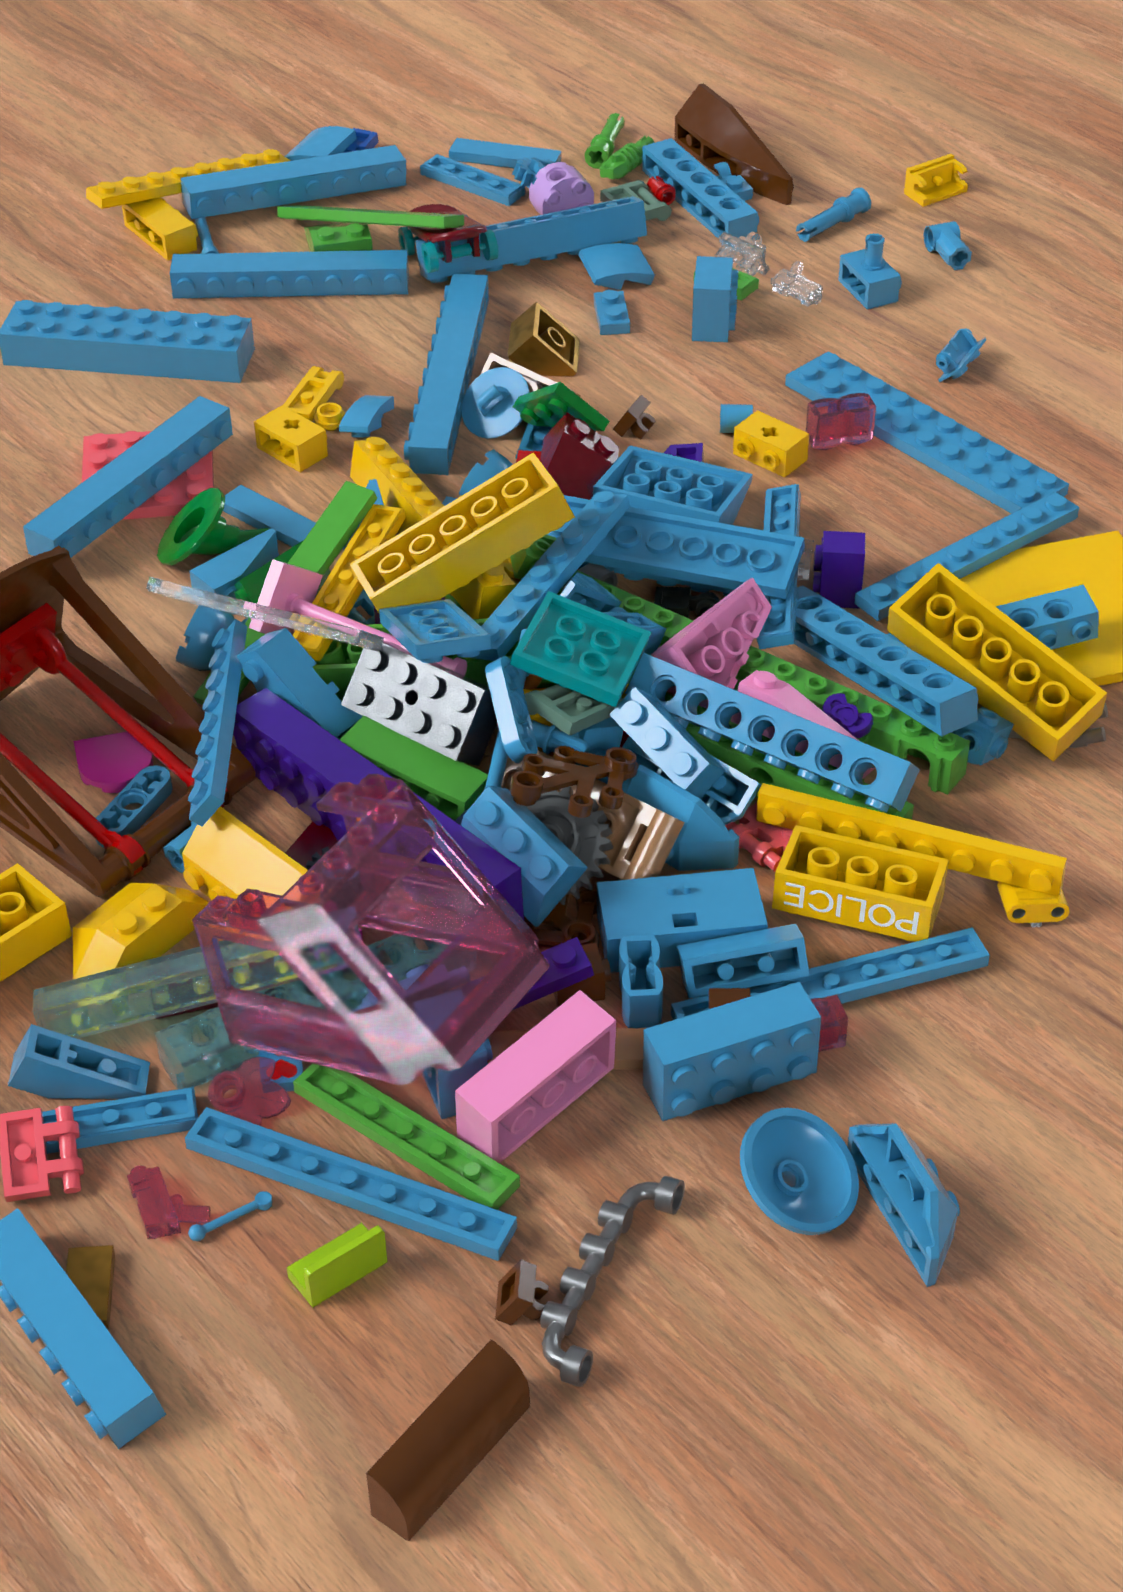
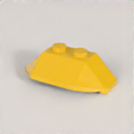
(133, 927)

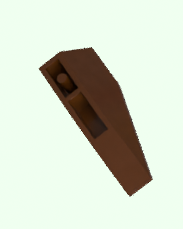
(717, 134)

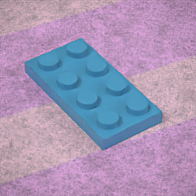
(435, 630)

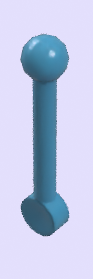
(262, 1201)

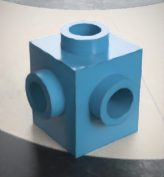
(986, 736)

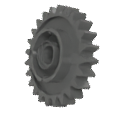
(581, 835)

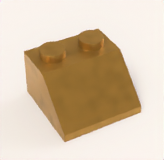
(543, 344)

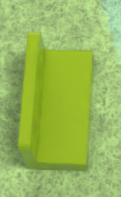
(339, 1263)

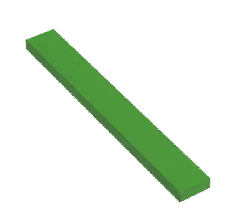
(369, 216)
(319, 547)

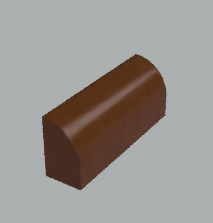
(447, 1441)

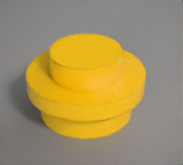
(329, 416)

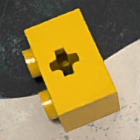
(291, 438)
(771, 443)

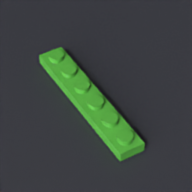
(408, 1135)

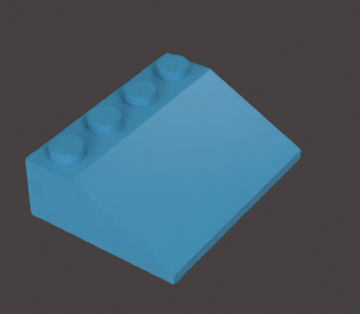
(676, 485)

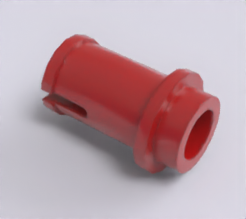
(662, 191)

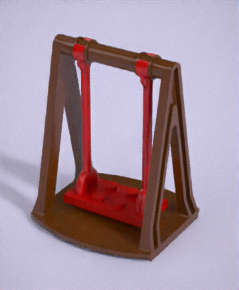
(34, 639)

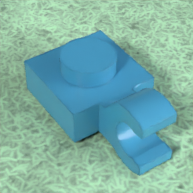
(735, 183)

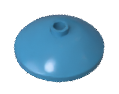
(811, 1160)

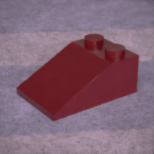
(577, 451)

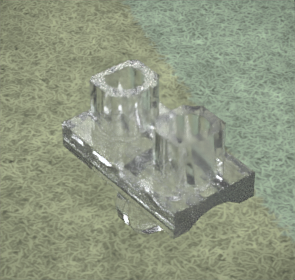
(745, 251)

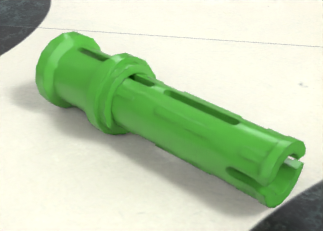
(603, 143)

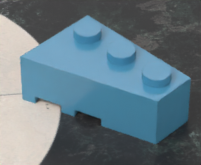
(286, 670)

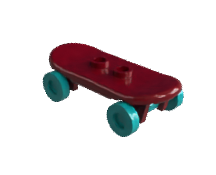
(444, 238)

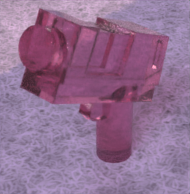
(156, 1208)

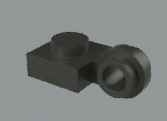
(681, 602)

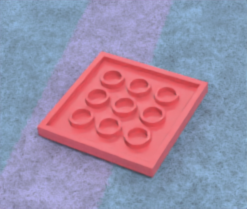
(103, 448)

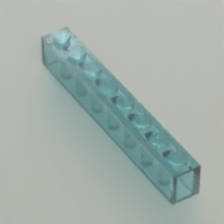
(165, 987)

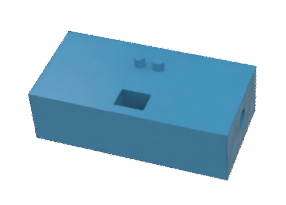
(678, 910)

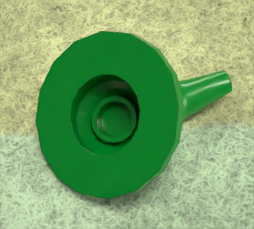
(201, 530)

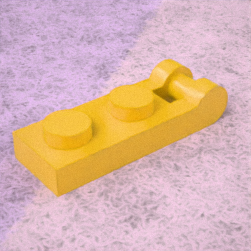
(313, 391)

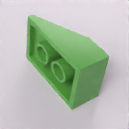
(339, 237)

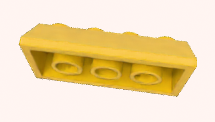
(231, 857)

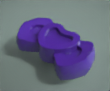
(847, 715)

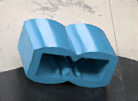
(640, 981)

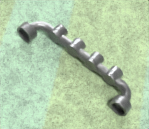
(580, 1283)

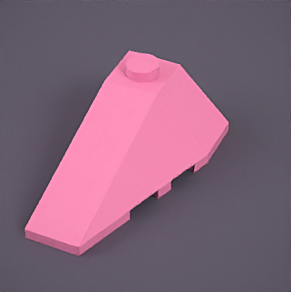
(719, 638)
(780, 694)

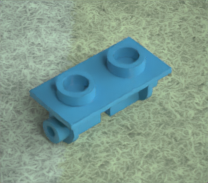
(958, 353)

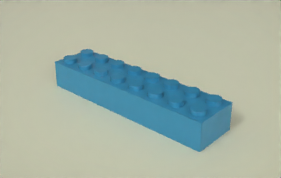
(127, 341)

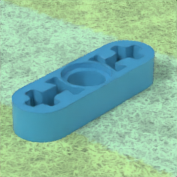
(511, 709)
(137, 791)

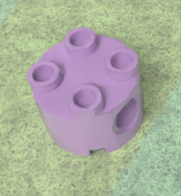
(559, 189)

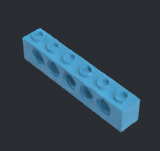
(699, 190)
(1055, 617)

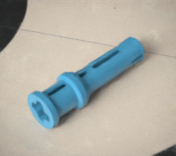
(842, 210)

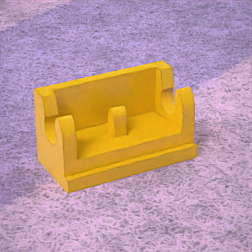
(935, 180)

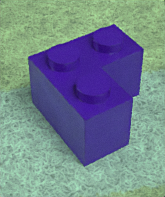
(840, 566)

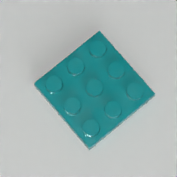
(581, 649)

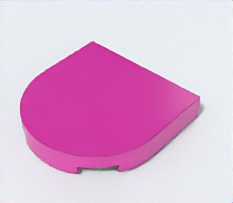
(111, 760)

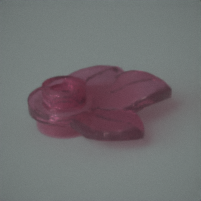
(256, 1094)

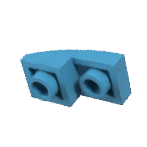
(366, 415)

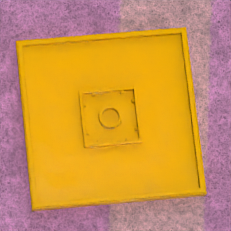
(1062, 565)

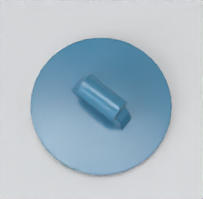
(490, 402)

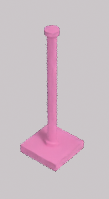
(294, 590)

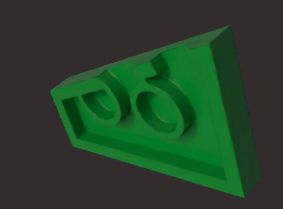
(552, 402)

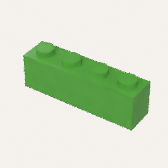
(429, 774)

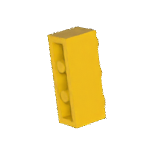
(161, 227)

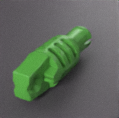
(624, 159)

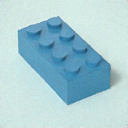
(731, 1051)

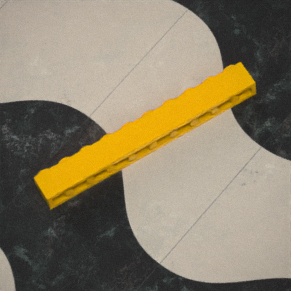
(405, 490)

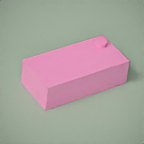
(536, 1078)

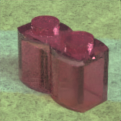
(840, 421)

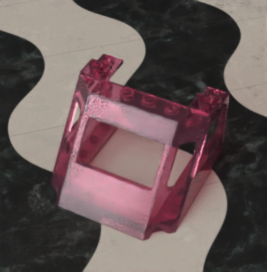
(381, 884)

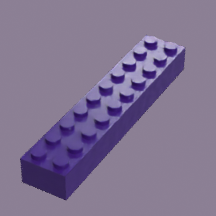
(307, 761)

